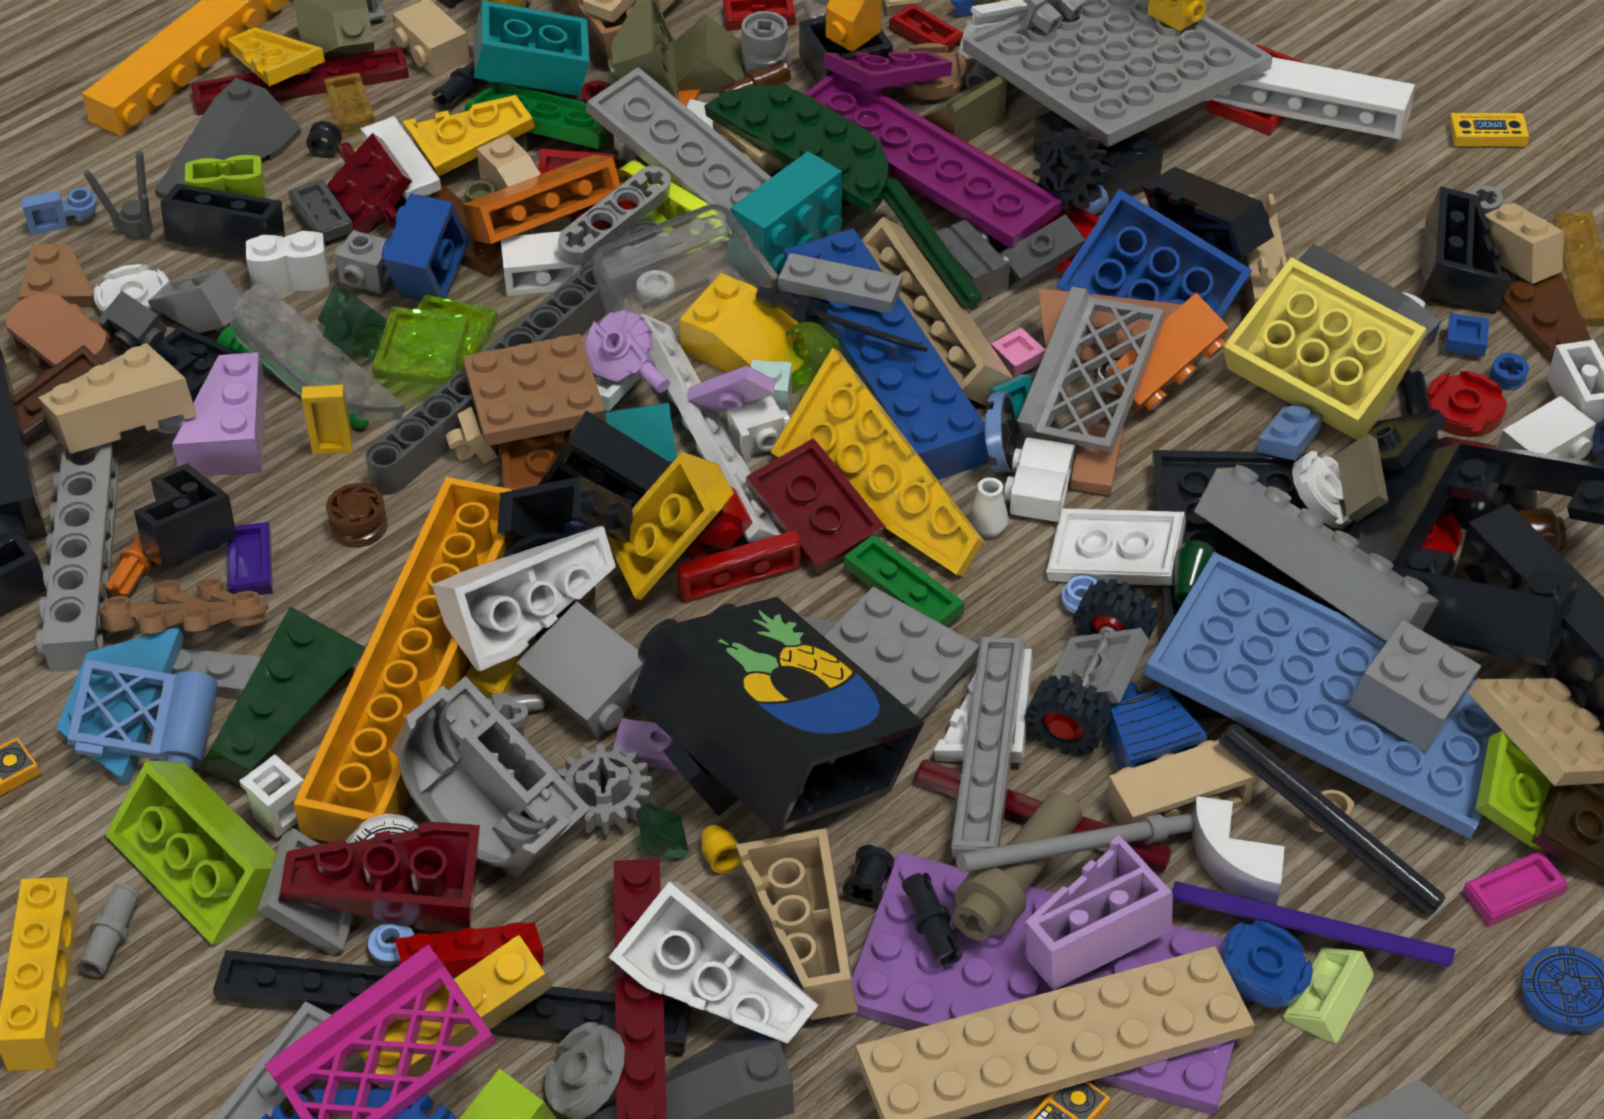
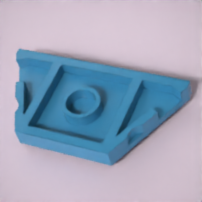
(149, 652)

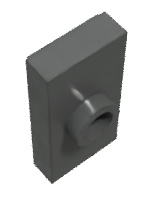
(320, 210)
(1044, 249)

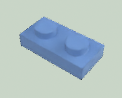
(1290, 432)

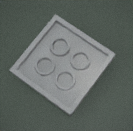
(903, 649)

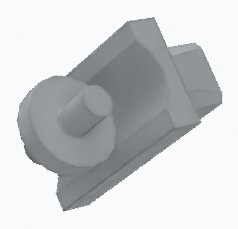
(1046, 15)

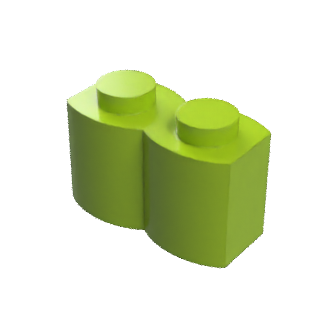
(235, 174)

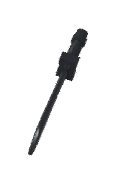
(816, 312)

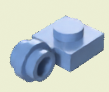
(48, 213)

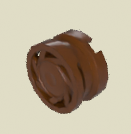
(356, 515)

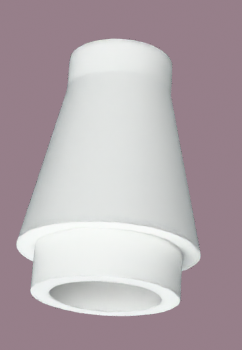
(989, 509)

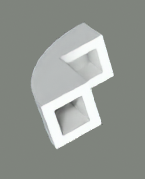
(1237, 865)

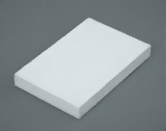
(1117, 545)

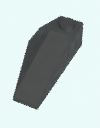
(728, 1080)

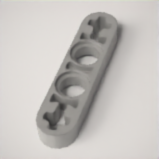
(610, 211)

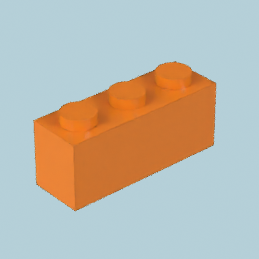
(1183, 341)

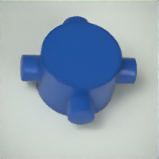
(963, 7)

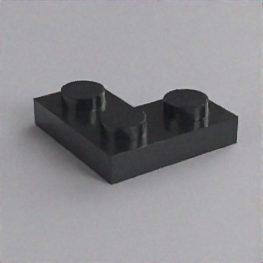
(191, 355)

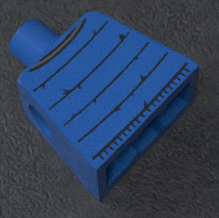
(1150, 727)

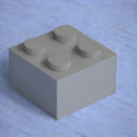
(1414, 685)

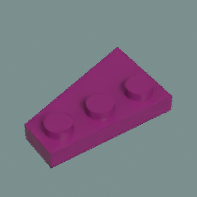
(897, 70)

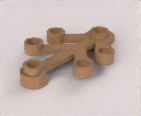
(196, 614)

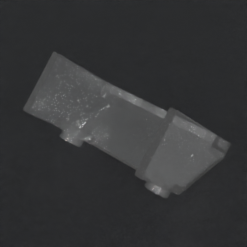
(677, 260)

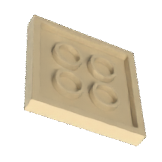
(1546, 727)

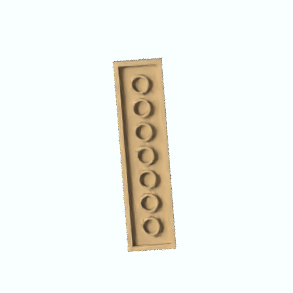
(1055, 1039)

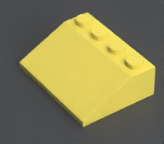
(1324, 348)

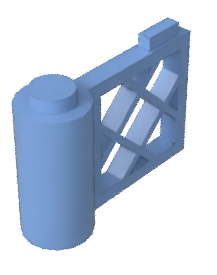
(181, 717)

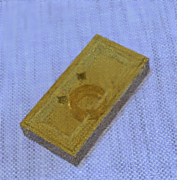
(349, 102)

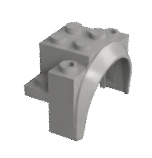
(486, 779)

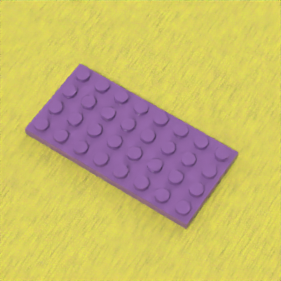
(905, 989)

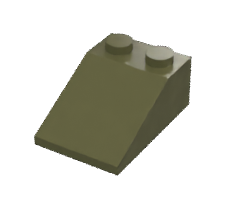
(646, 44)

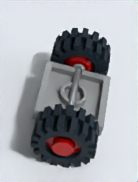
(1093, 669)

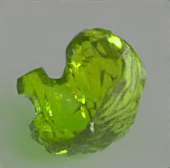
(813, 347)

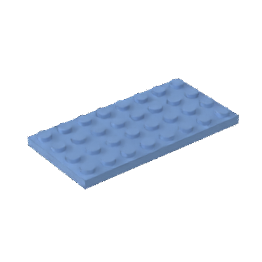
(1291, 676)

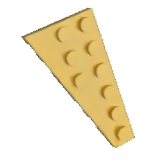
(880, 464)

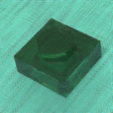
(662, 832)

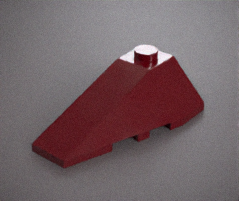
(400, 878)

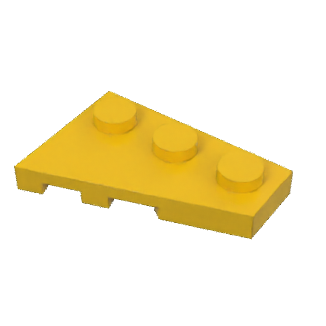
(274, 55)
(454, 138)

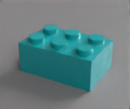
(531, 48)
(792, 208)

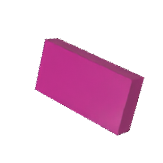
(1515, 888)

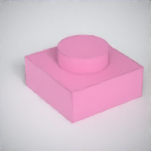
(1018, 351)

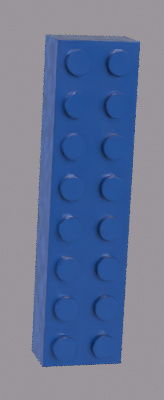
(906, 382)

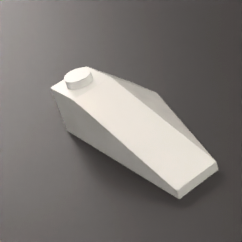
(509, 600)
(702, 960)

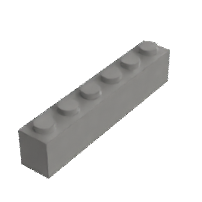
(1313, 553)

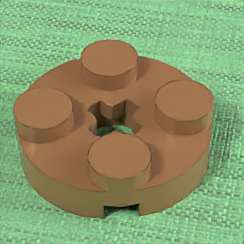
(943, 87)

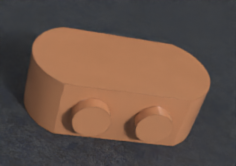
(50, 329)

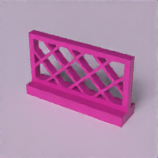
(363, 1027)

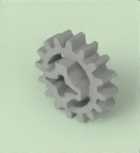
(625, 783)

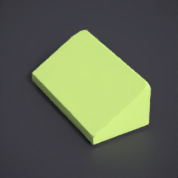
(1333, 995)

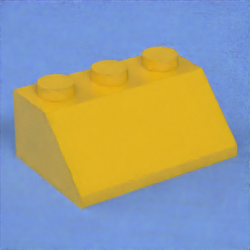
(670, 519)

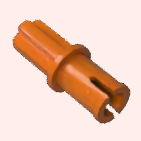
(129, 571)

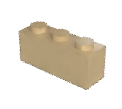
(1175, 780)

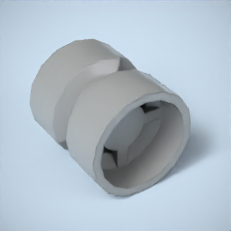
(763, 40)

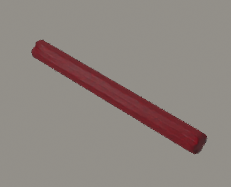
(1022, 808)

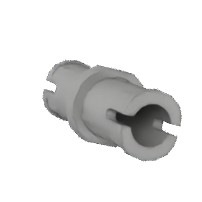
(108, 930)

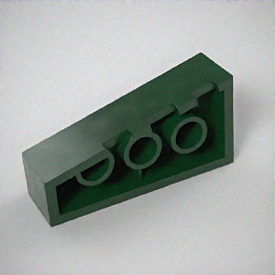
(287, 684)

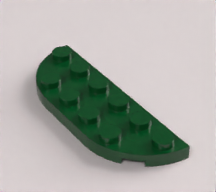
(792, 123)

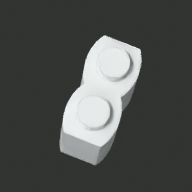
(288, 262)
(1040, 479)

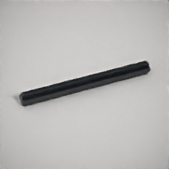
(1332, 819)

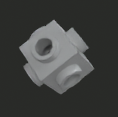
(361, 262)

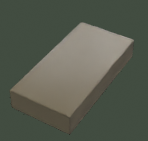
(1362, 478)

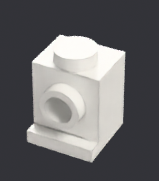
(756, 426)
(272, 794)

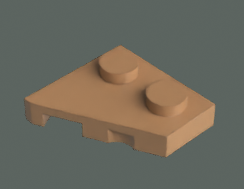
(56, 271)

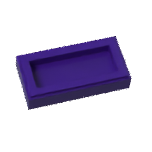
(250, 559)

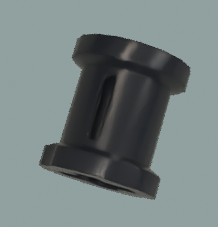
(868, 876)

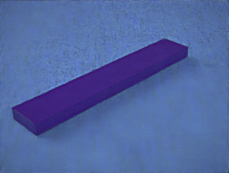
(1313, 924)

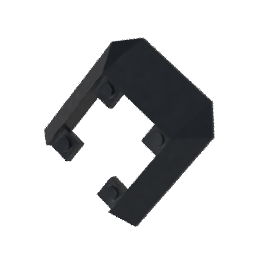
(1469, 612)

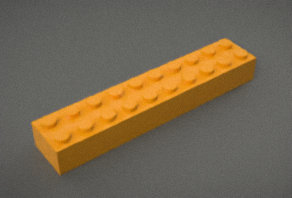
(400, 668)

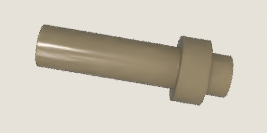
(994, 897)

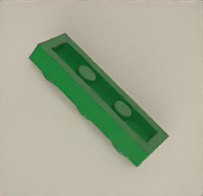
(893, 574)

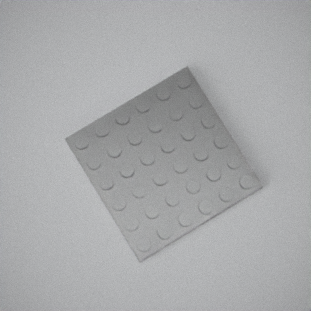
(1117, 65)

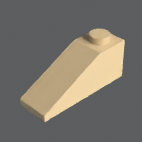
(506, 164)

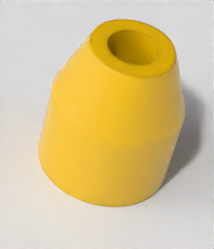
(719, 849)

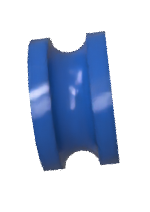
(1516, 365)

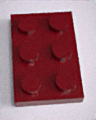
(817, 501)

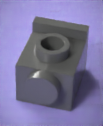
(132, 322)

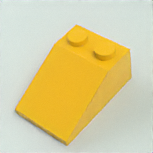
(733, 328)

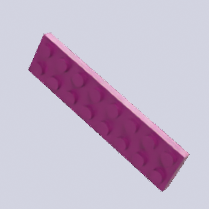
(943, 165)

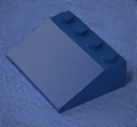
(1152, 259)

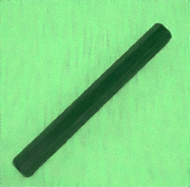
(932, 245)

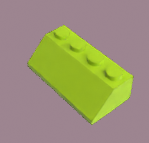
(193, 848)

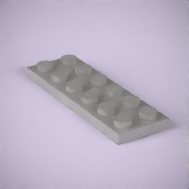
(676, 139)

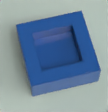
(1467, 334)

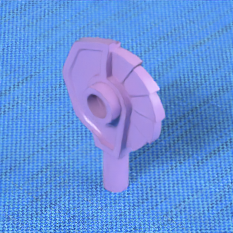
(621, 349)

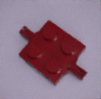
(369, 183)

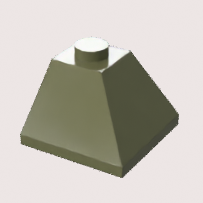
(335, 26)

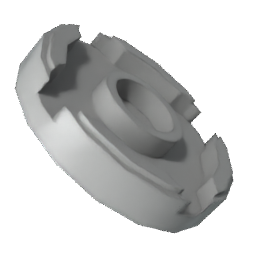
(585, 1070)

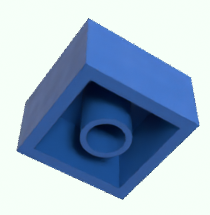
(425, 247)

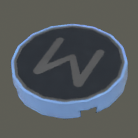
(1001, 432)

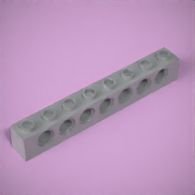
(79, 554)

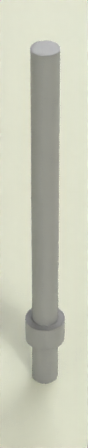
(1148, 829)

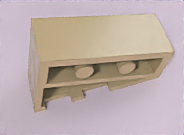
(115, 398)

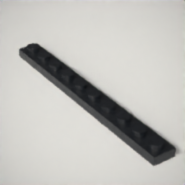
(331, 985)

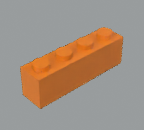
(541, 199)

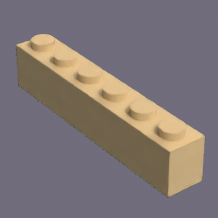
(937, 312)

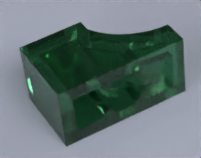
(351, 323)

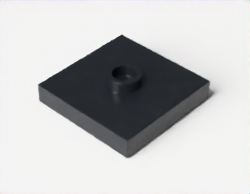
(1404, 437)

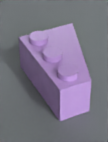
(229, 419)
(1099, 917)

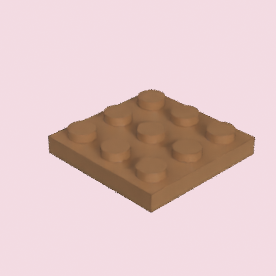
(532, 389)

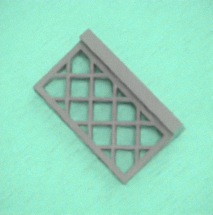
(1058, 370)

